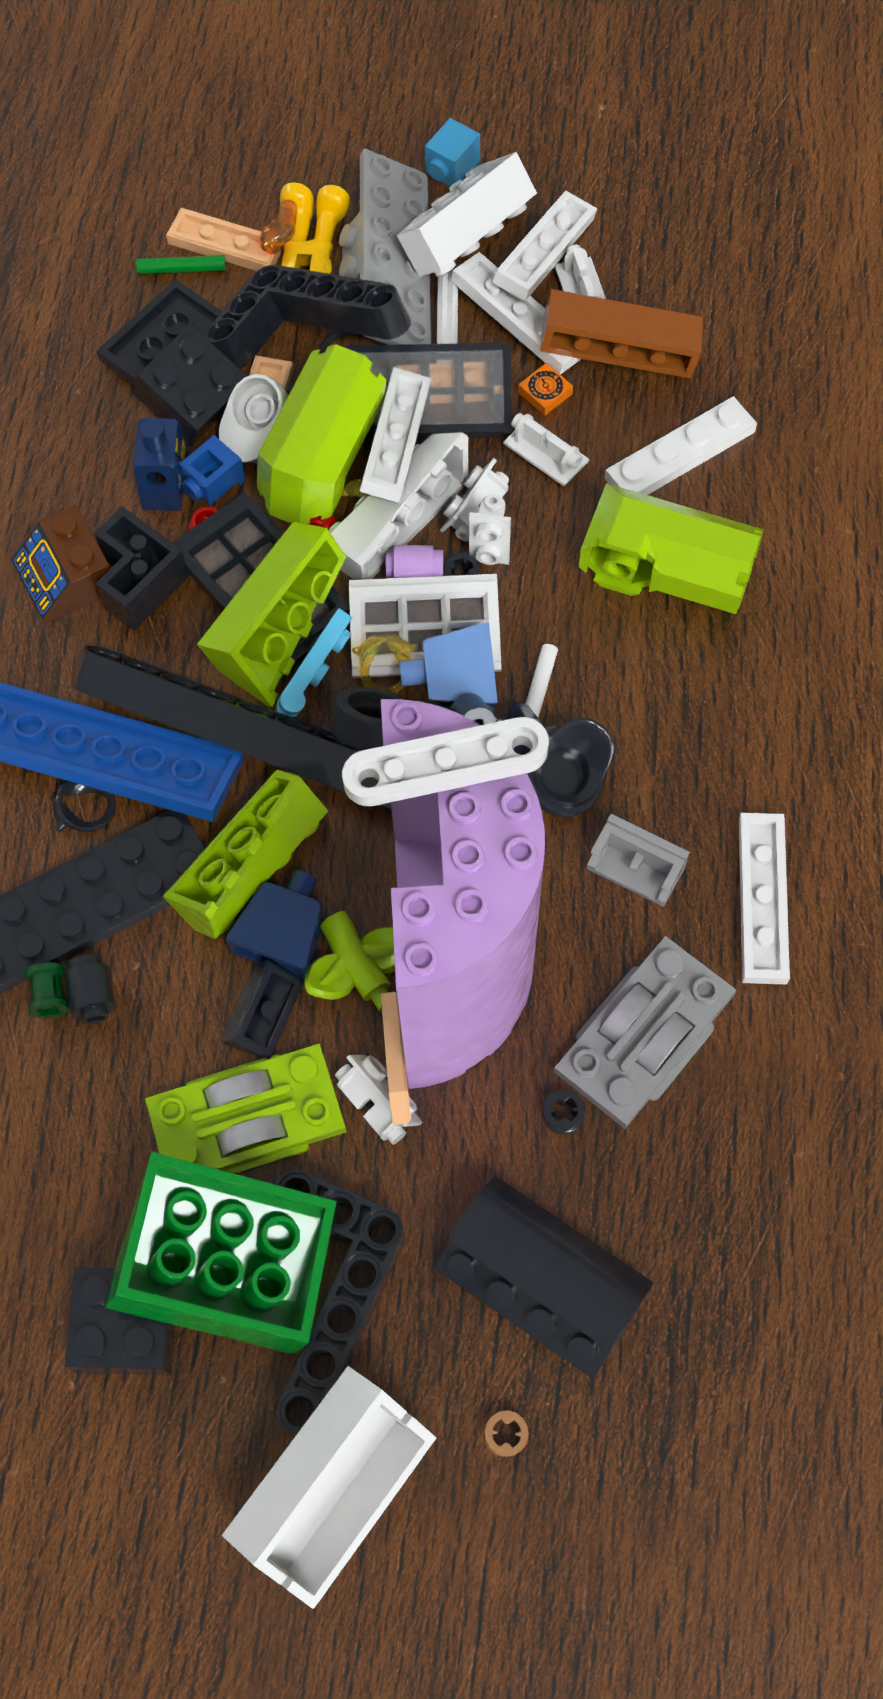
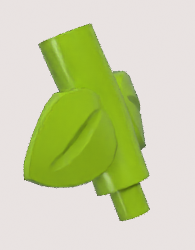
(352, 962)

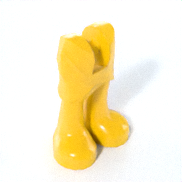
(331, 208)

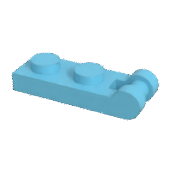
(313, 667)

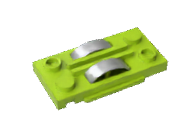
(249, 1113)

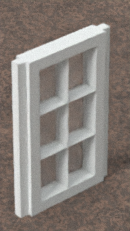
(418, 611)

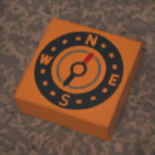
(545, 389)

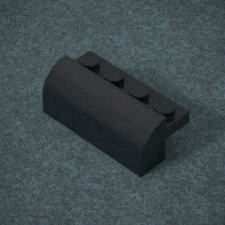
(543, 1275)

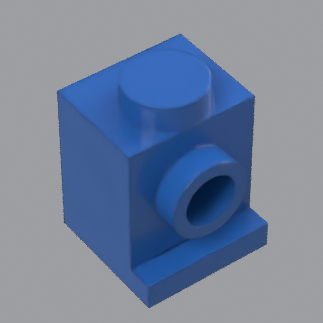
(211, 471)

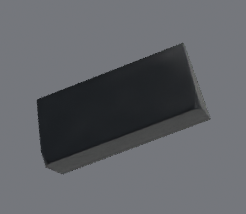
(262, 1009)

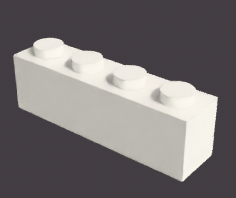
(467, 214)
(378, 524)

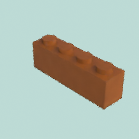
(621, 334)

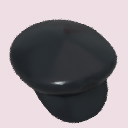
(573, 768)

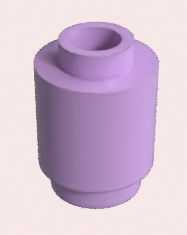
(414, 561)

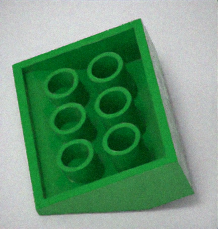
(223, 1254)

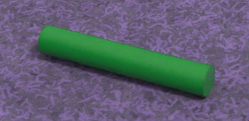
(181, 264)

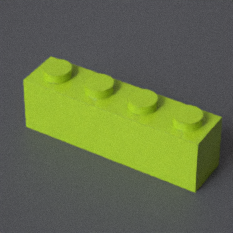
(274, 610)
(246, 854)

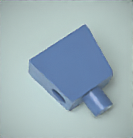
(455, 666)

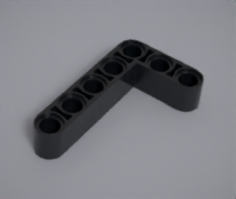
(305, 298)
(342, 1293)

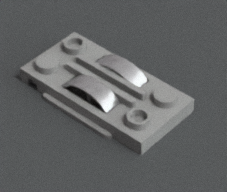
(645, 1032)

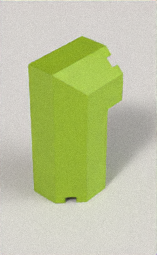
(318, 435)
(669, 548)

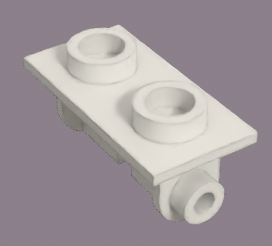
(578, 273)
(545, 449)
(479, 484)
(490, 532)
(366, 1082)

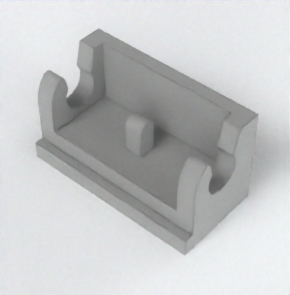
(637, 860)

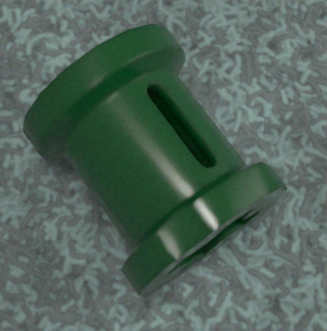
(46, 990)

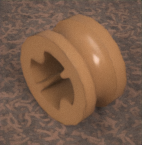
(505, 1449)

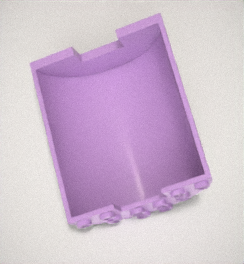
(461, 907)

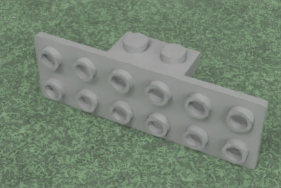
(370, 247)

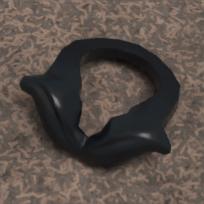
(68, 819)

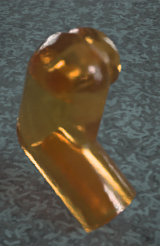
(280, 229)

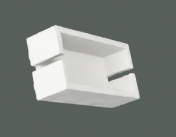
(329, 1487)

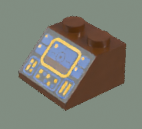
(60, 564)

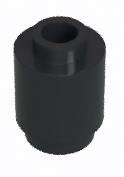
(89, 989)

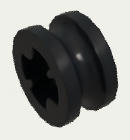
(461, 561)
(562, 1098)

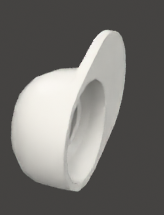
(251, 415)

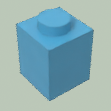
(452, 152)

